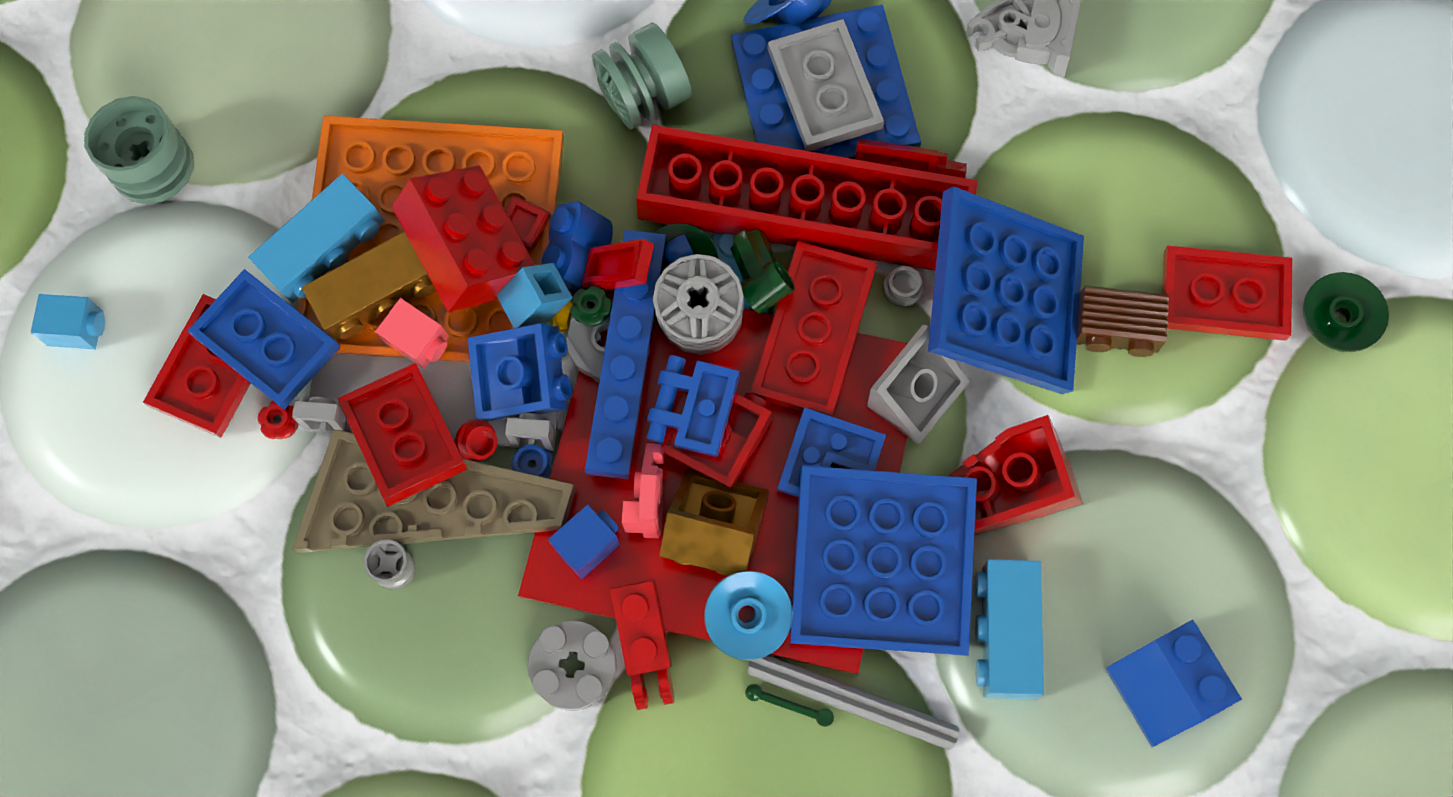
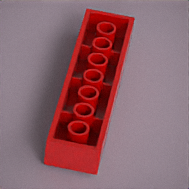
(794, 196)

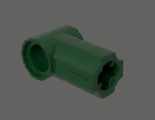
(763, 276)

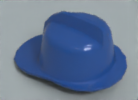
(785, 11)

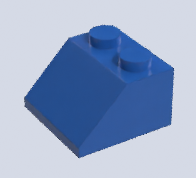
(1173, 683)

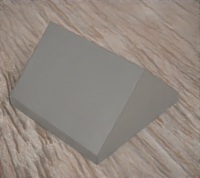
(917, 388)

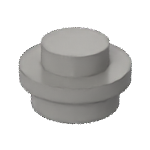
(903, 286)

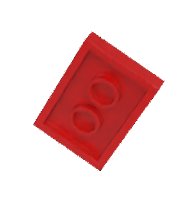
(1228, 292)
(197, 383)
(401, 434)

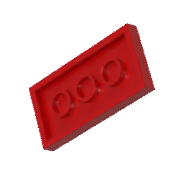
(814, 330)

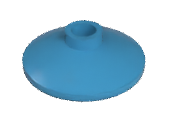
(762, 632)

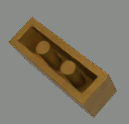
(368, 287)

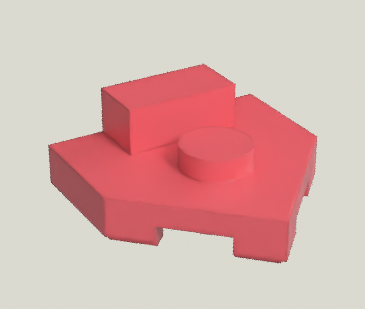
(648, 486)

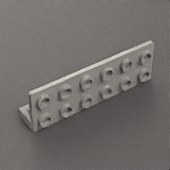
(447, 382)

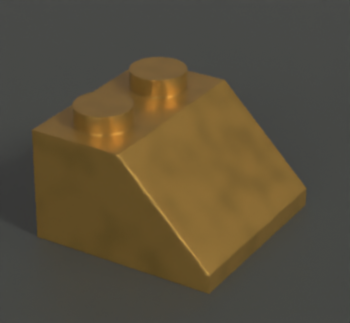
(713, 524)

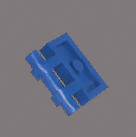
(705, 409)

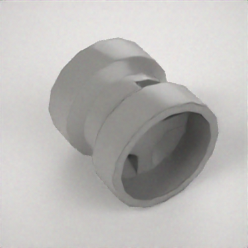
(383, 558)

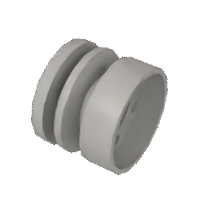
(699, 328)

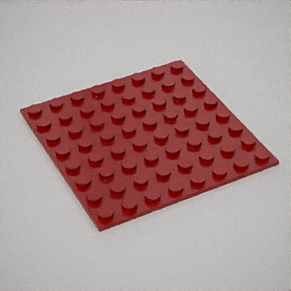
(682, 587)

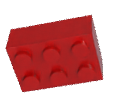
(461, 235)

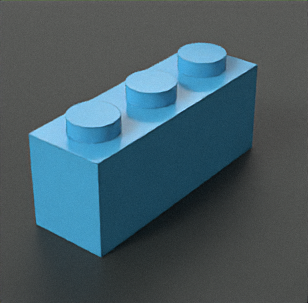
(317, 238)
(1010, 629)

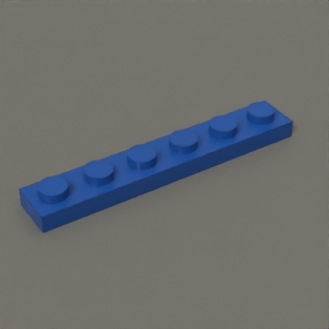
(624, 370)

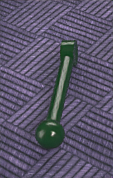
(823, 717)

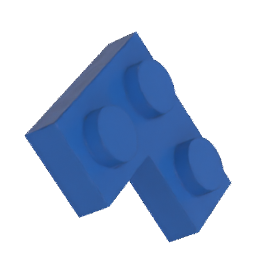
(828, 441)

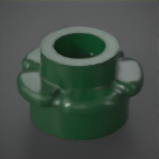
(592, 316)

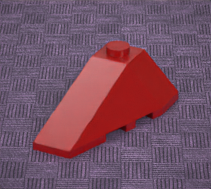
(1021, 476)

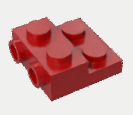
(741, 438)

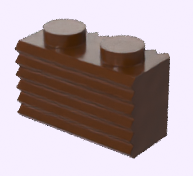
(1122, 320)

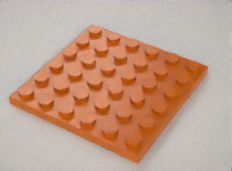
(386, 153)

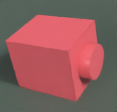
(413, 334)

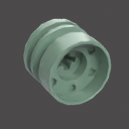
(636, 78)
(139, 150)

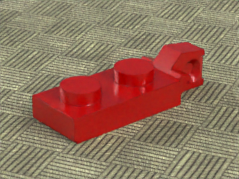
(909, 157)

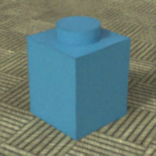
(534, 295)
(67, 321)

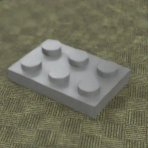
(825, 85)

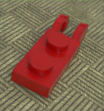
(643, 639)

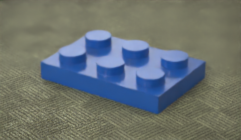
(264, 339)

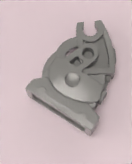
(1029, 30)

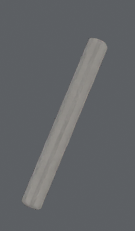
(855, 701)

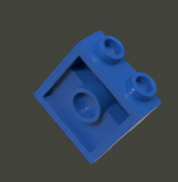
(519, 372)

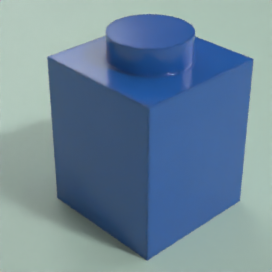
(586, 540)

